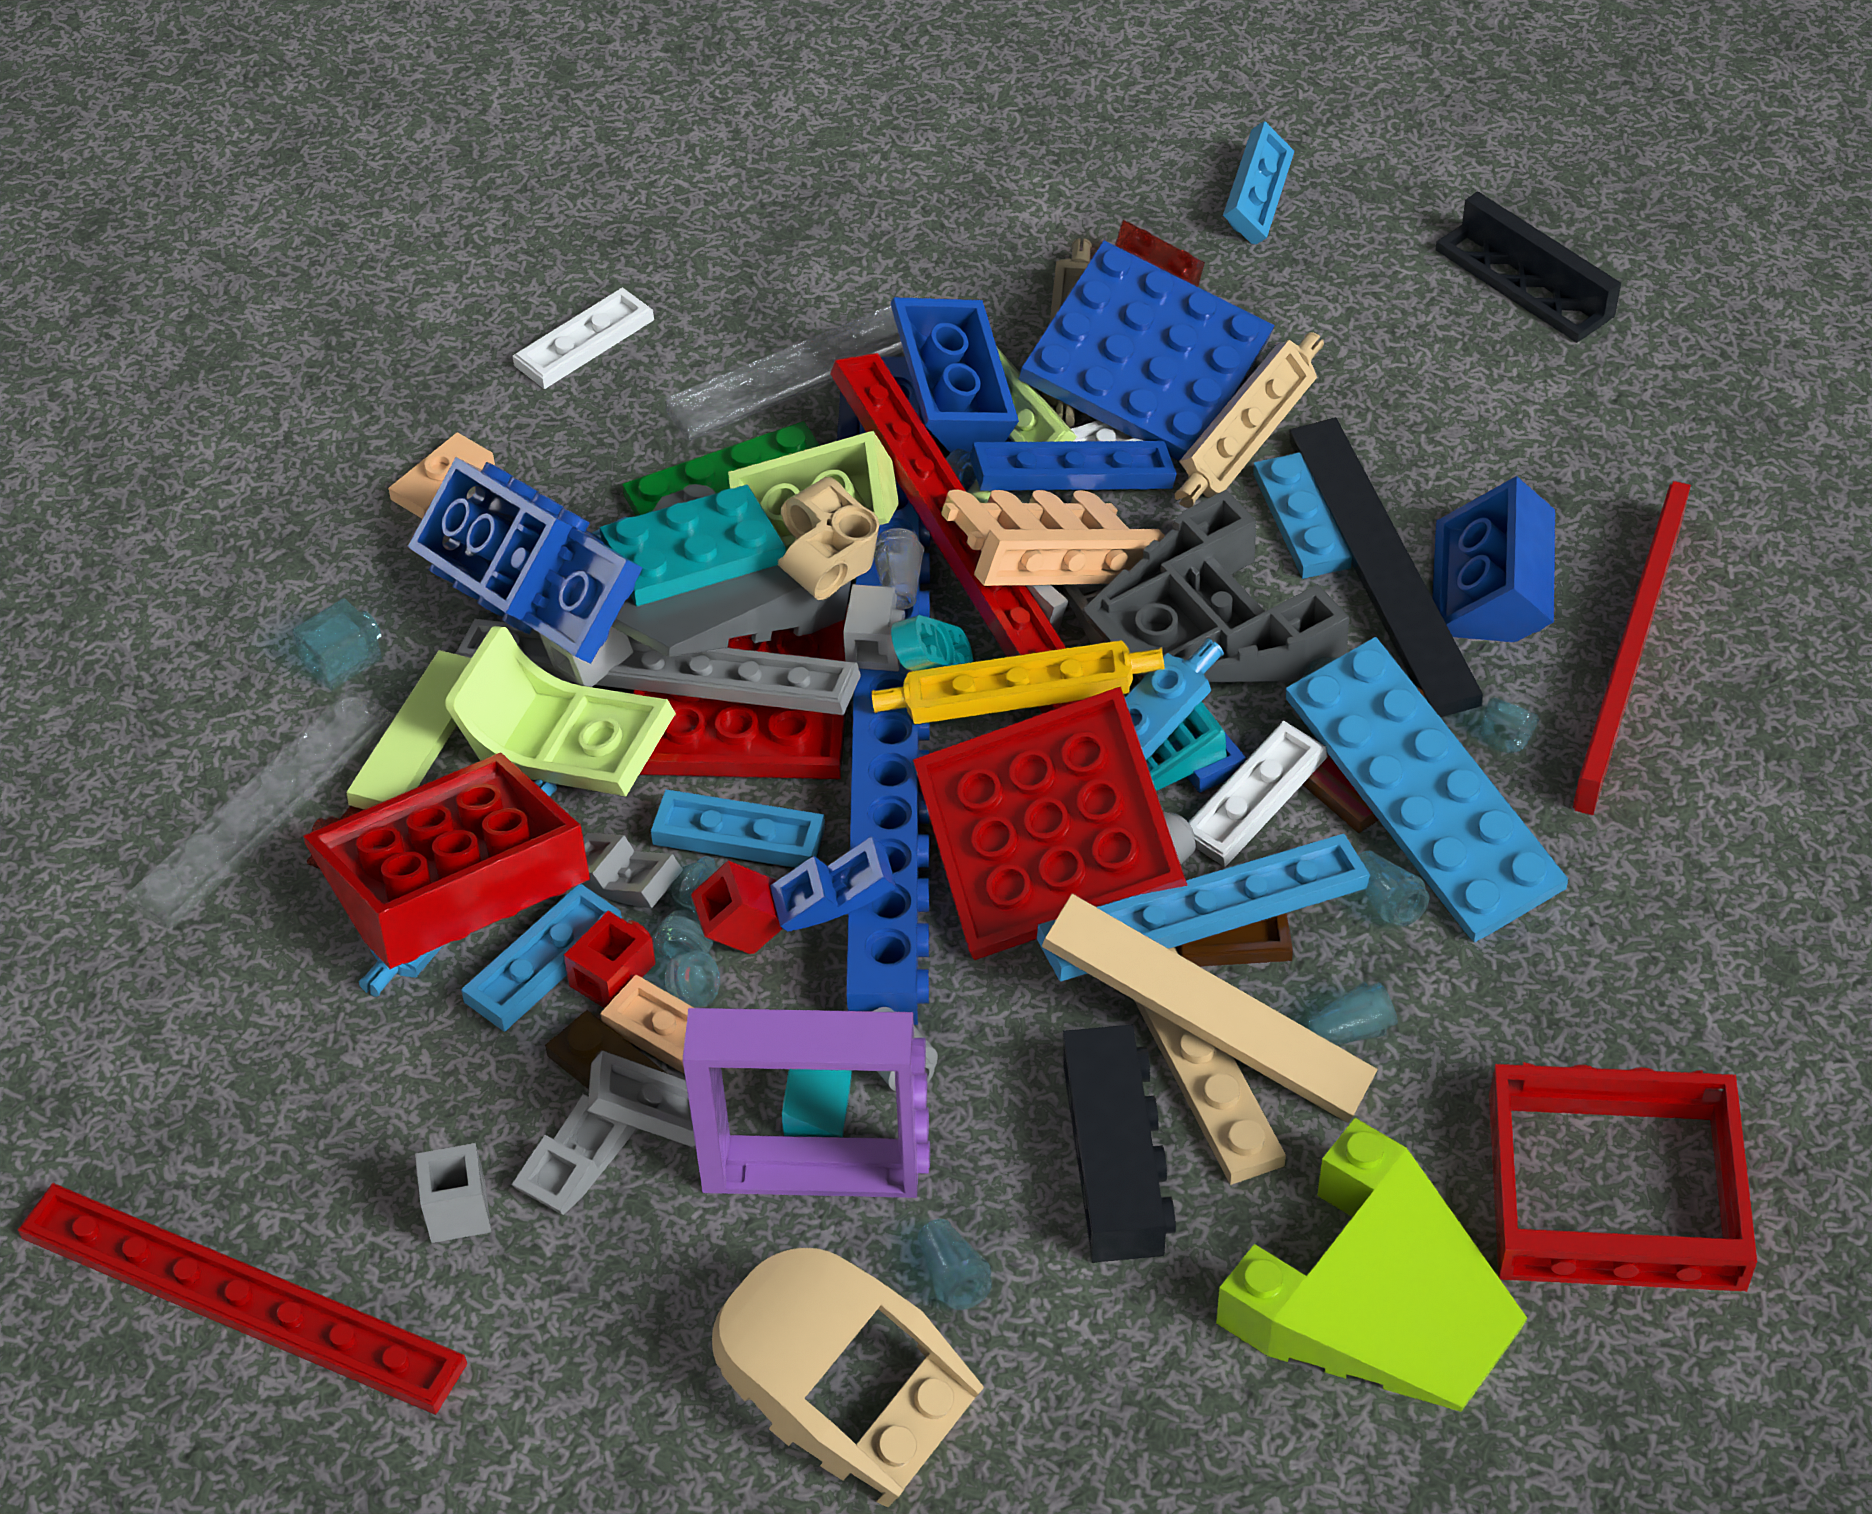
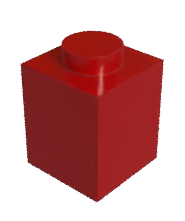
(737, 908)

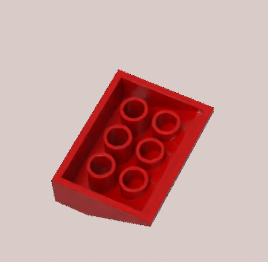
(449, 858)

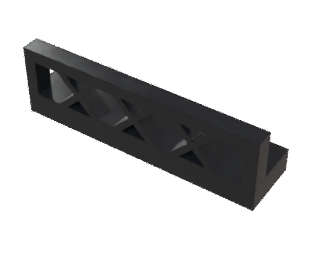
(1538, 263)

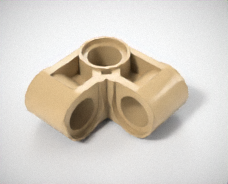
(832, 536)

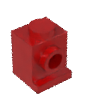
(609, 958)

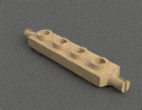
(1248, 419)

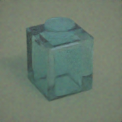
(338, 643)

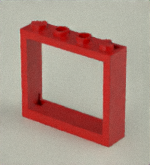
(1616, 1257)

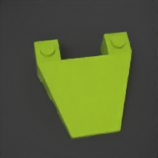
(1393, 1295)

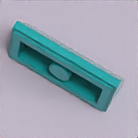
(816, 1102)

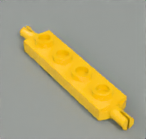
(1017, 681)

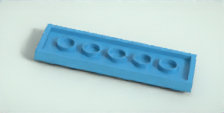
(1426, 790)

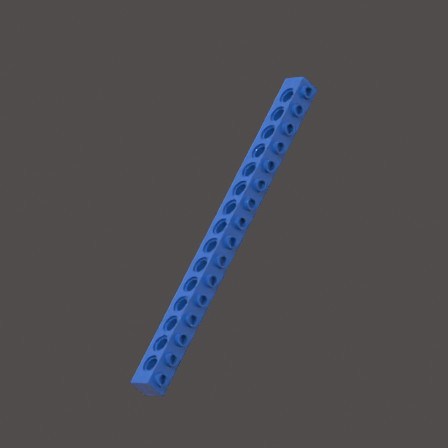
(890, 808)

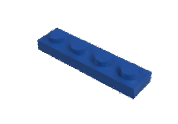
(1072, 465)

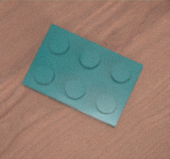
(696, 543)

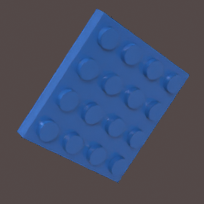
(1145, 350)

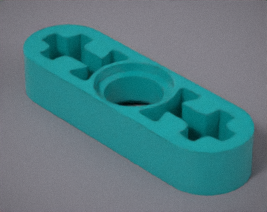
(929, 643)

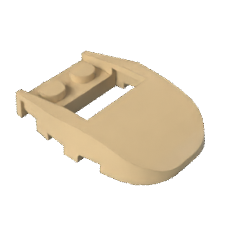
(791, 1327)

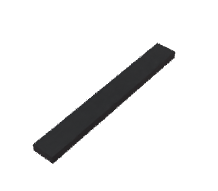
(1387, 570)

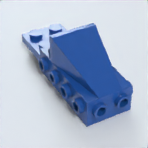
(524, 558)

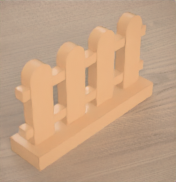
(1046, 538)

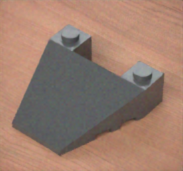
(1187, 594)
(728, 609)

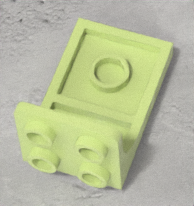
(553, 726)

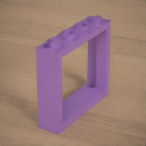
(808, 1042)

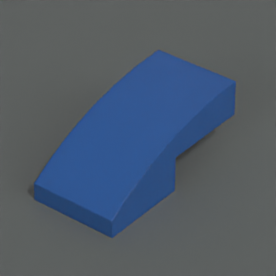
(823, 892)

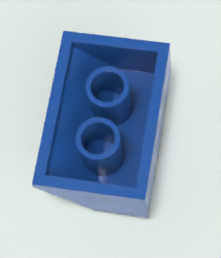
(955, 370)
(1496, 565)

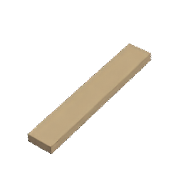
(1210, 1008)

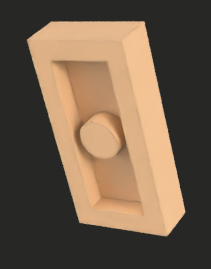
(649, 1020)

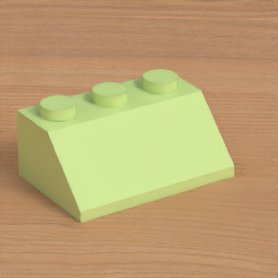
(855, 462)

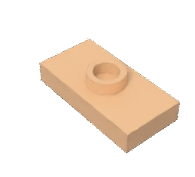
(421, 483)

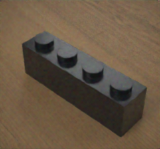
(1115, 1144)

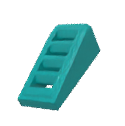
(1195, 754)

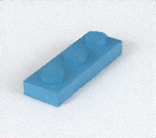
(1258, 183)
(1302, 515)
(737, 829)
(534, 960)

